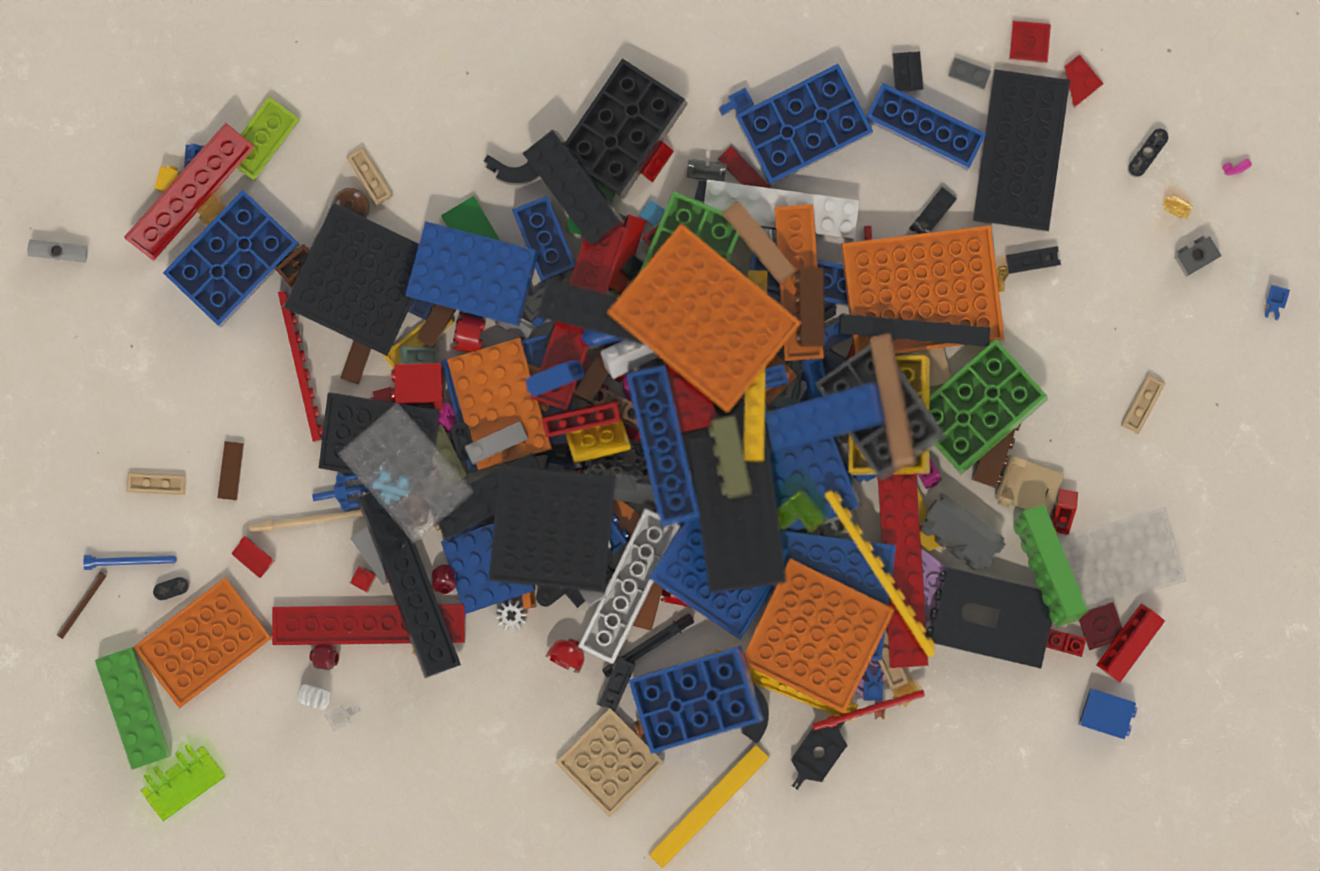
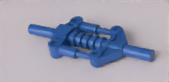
(341, 492)

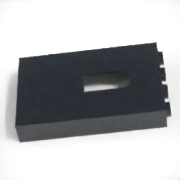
(1021, 624)

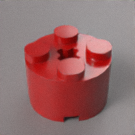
(468, 332)

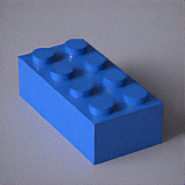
(544, 234)

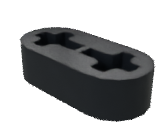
(172, 593)

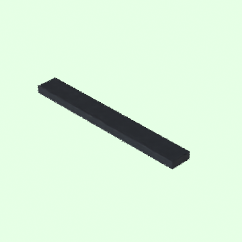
(914, 330)

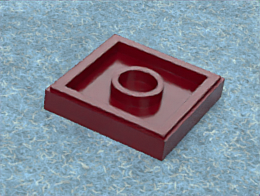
(1100, 625)

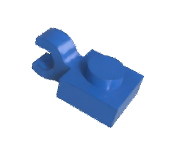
(738, 101)

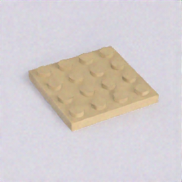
(609, 762)

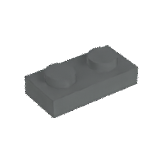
(969, 73)

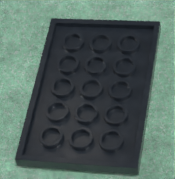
(351, 415)

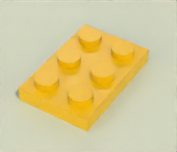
(598, 441)

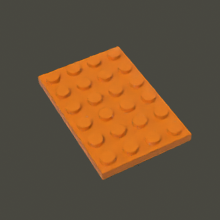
(495, 396)
(202, 642)

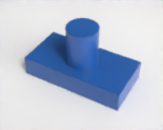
(812, 372)

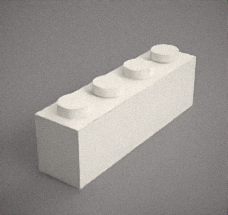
(626, 357)

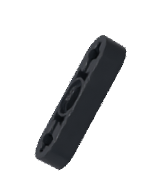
(1160, 144)

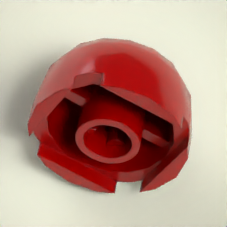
(567, 654)

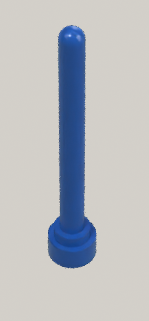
(91, 562)

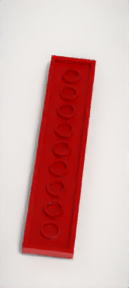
(594, 272)
(901, 528)
(353, 625)

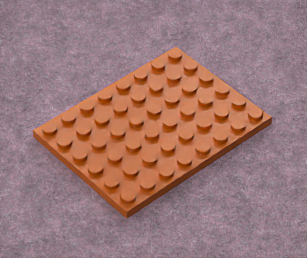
(925, 279)
(704, 318)

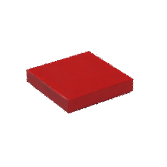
(1030, 41)

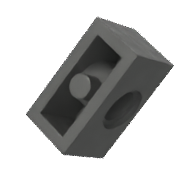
(1208, 251)

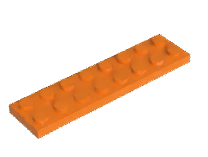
(798, 244)

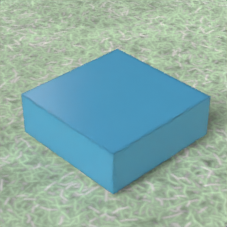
(652, 213)

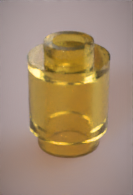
(1177, 206)

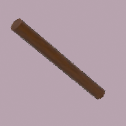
(81, 605)

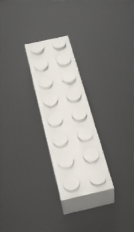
(832, 215)
(627, 588)

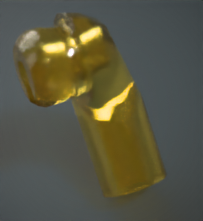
(1002, 274)

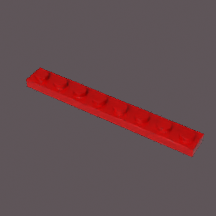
(303, 374)

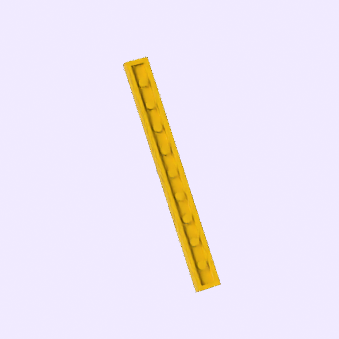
(755, 397)
(885, 579)

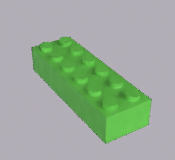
(1050, 566)
(132, 708)

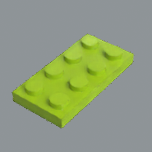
(267, 133)

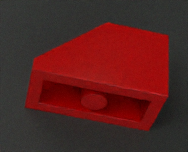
(1064, 511)

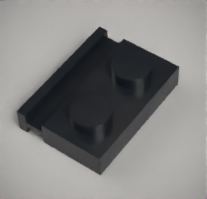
(907, 71)

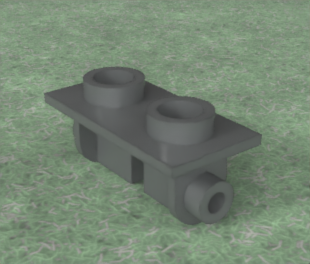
(715, 171)

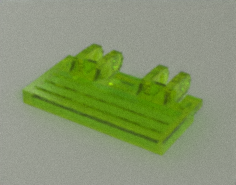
(183, 784)

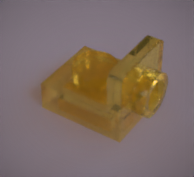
(905, 689)

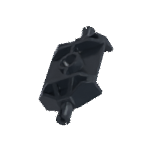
(816, 768)

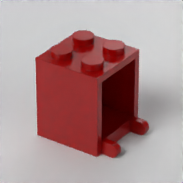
(418, 384)

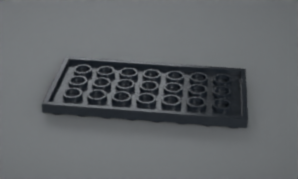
(1021, 150)
(739, 532)

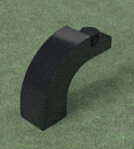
(511, 175)
(757, 730)

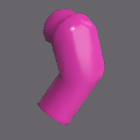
(1237, 169)
(626, 390)

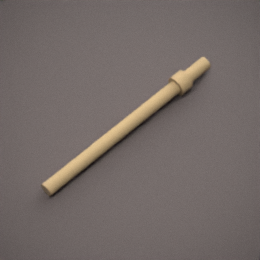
(268, 526)

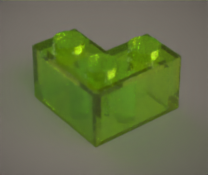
(803, 508)

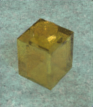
(210, 210)

